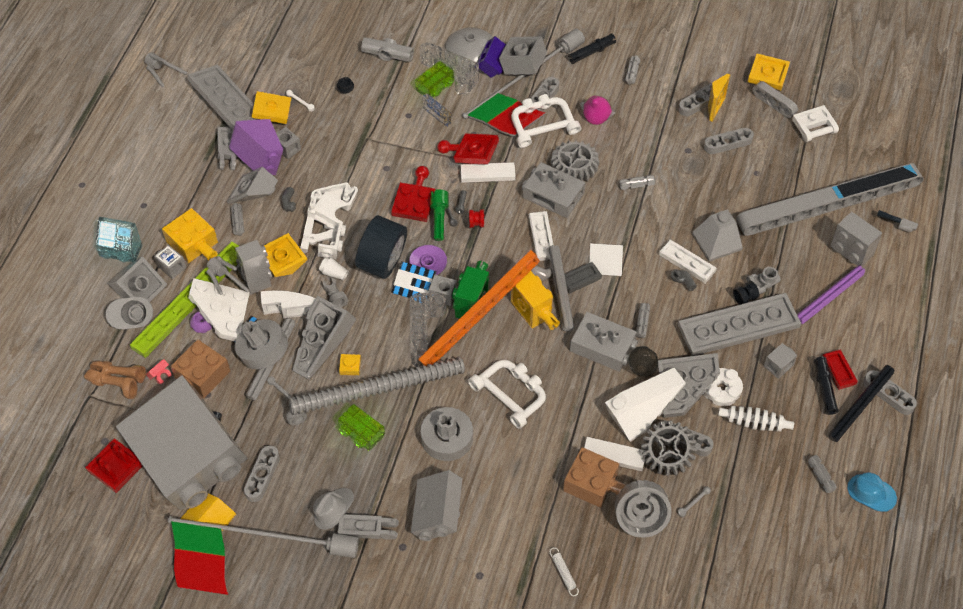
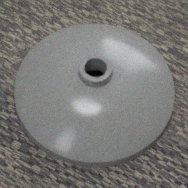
(468, 42)

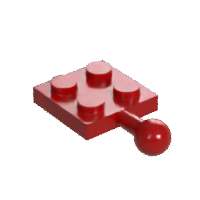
(472, 149)
(413, 200)

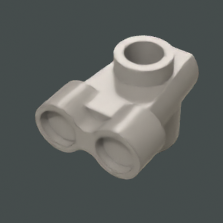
(766, 279)

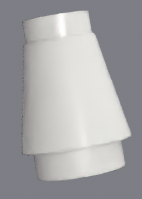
(333, 269)

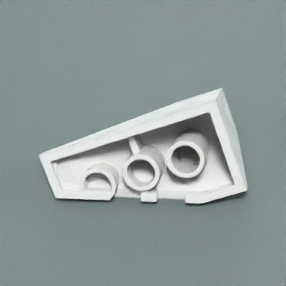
(641, 404)

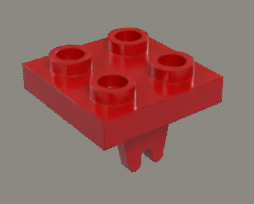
(114, 465)

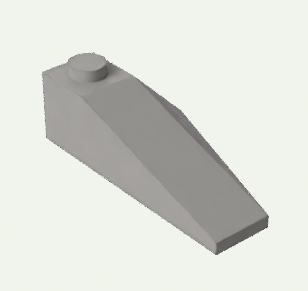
(324, 331)

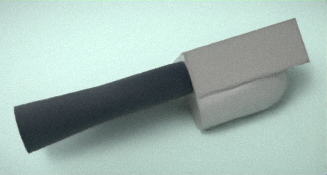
(905, 225)

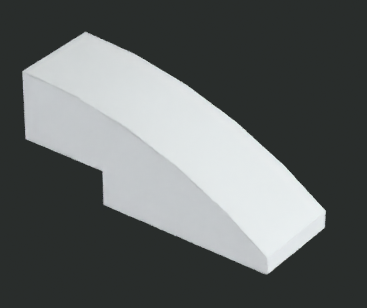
(289, 303)

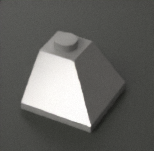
(253, 186)
(718, 236)
(138, 280)

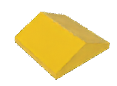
(717, 95)
(284, 256)
(210, 511)

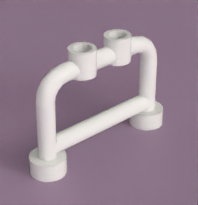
(544, 102)
(519, 372)

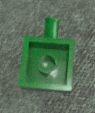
(471, 288)

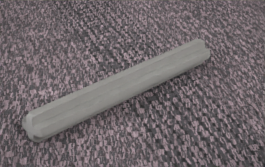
(561, 288)
(262, 374)

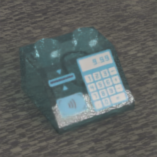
(118, 240)

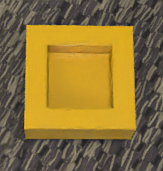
(350, 364)

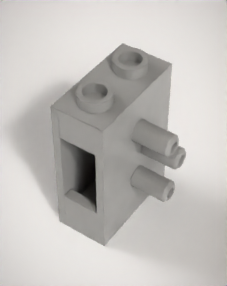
(553, 189)
(603, 341)
(436, 505)

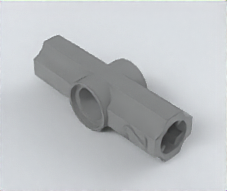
(387, 49)

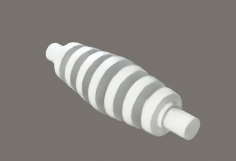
(756, 418)

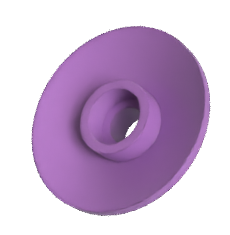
(429, 255)

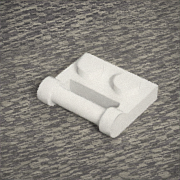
(814, 118)

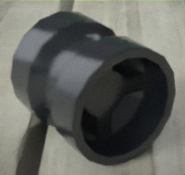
(745, 293)

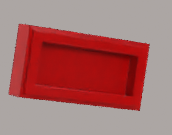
(840, 370)

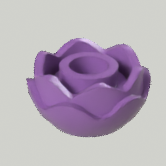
(197, 325)

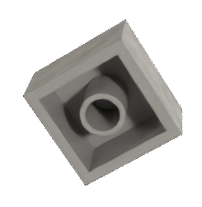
(523, 55)
(856, 239)

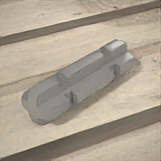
(632, 70)
(637, 182)
(237, 219)
(643, 320)
(822, 474)

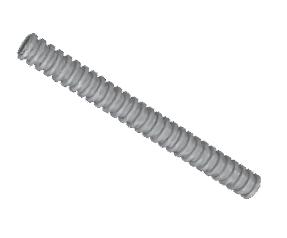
(376, 385)

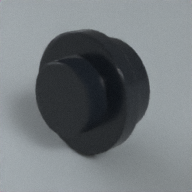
(345, 85)

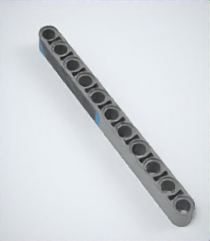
(829, 199)

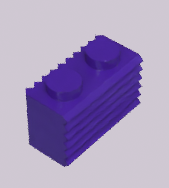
(489, 59)

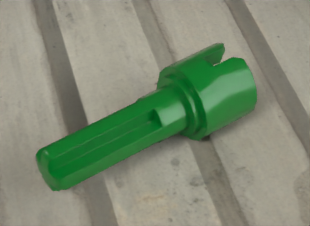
(439, 203)

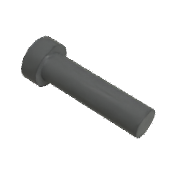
(460, 208)

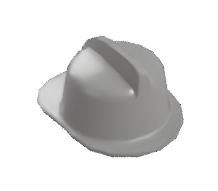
(129, 313)
(331, 507)

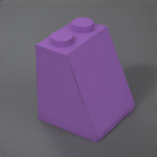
(257, 144)

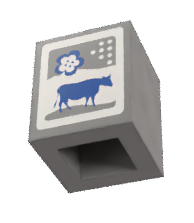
(170, 261)

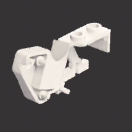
(322, 208)

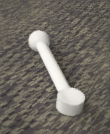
(310, 106)

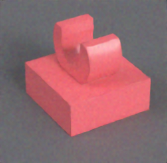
(158, 370)

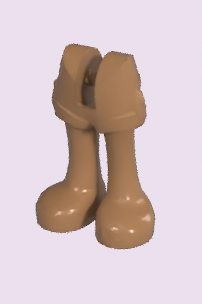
(101, 374)

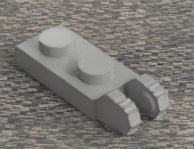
(224, 152)
(367, 526)

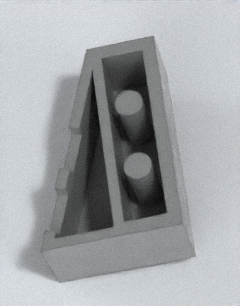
(254, 266)

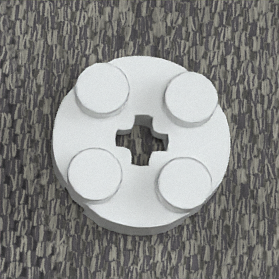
(732, 391)

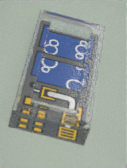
(436, 110)

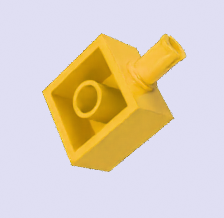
(191, 236)
(534, 302)

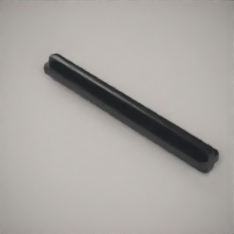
(861, 403)

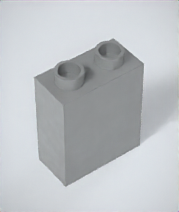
(182, 444)

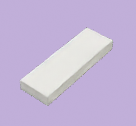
(488, 172)
(541, 234)
(687, 261)
(625, 455)

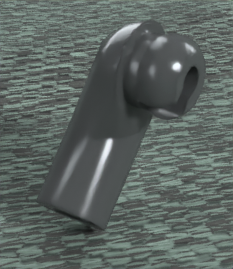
(286, 200)
(683, 277)

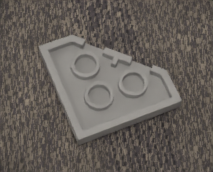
(698, 374)

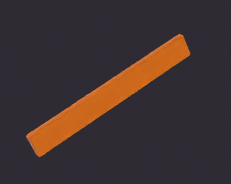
(480, 309)

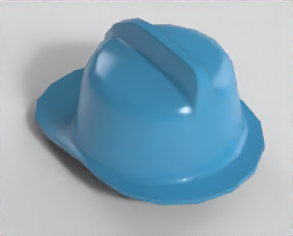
(872, 492)

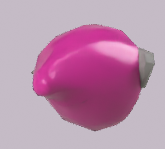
(597, 110)

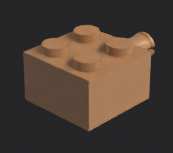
(201, 367)
(592, 477)

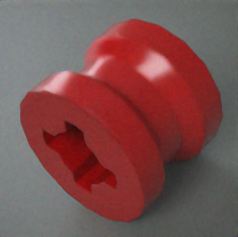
(476, 218)

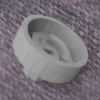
(256, 336)
(448, 423)
(641, 498)

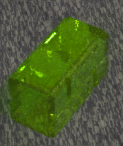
(435, 80)
(360, 427)

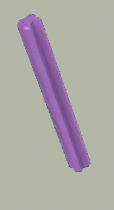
(830, 294)

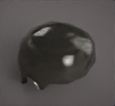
(643, 361)

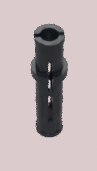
(597, 45)
(824, 378)

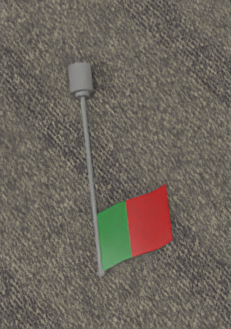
(498, 108)
(201, 552)

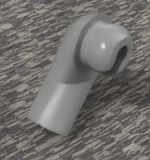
(542, 273)

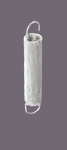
(564, 572)

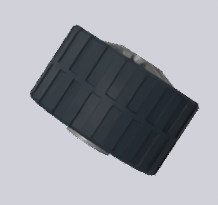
(381, 246)

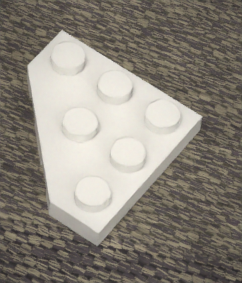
(222, 311)

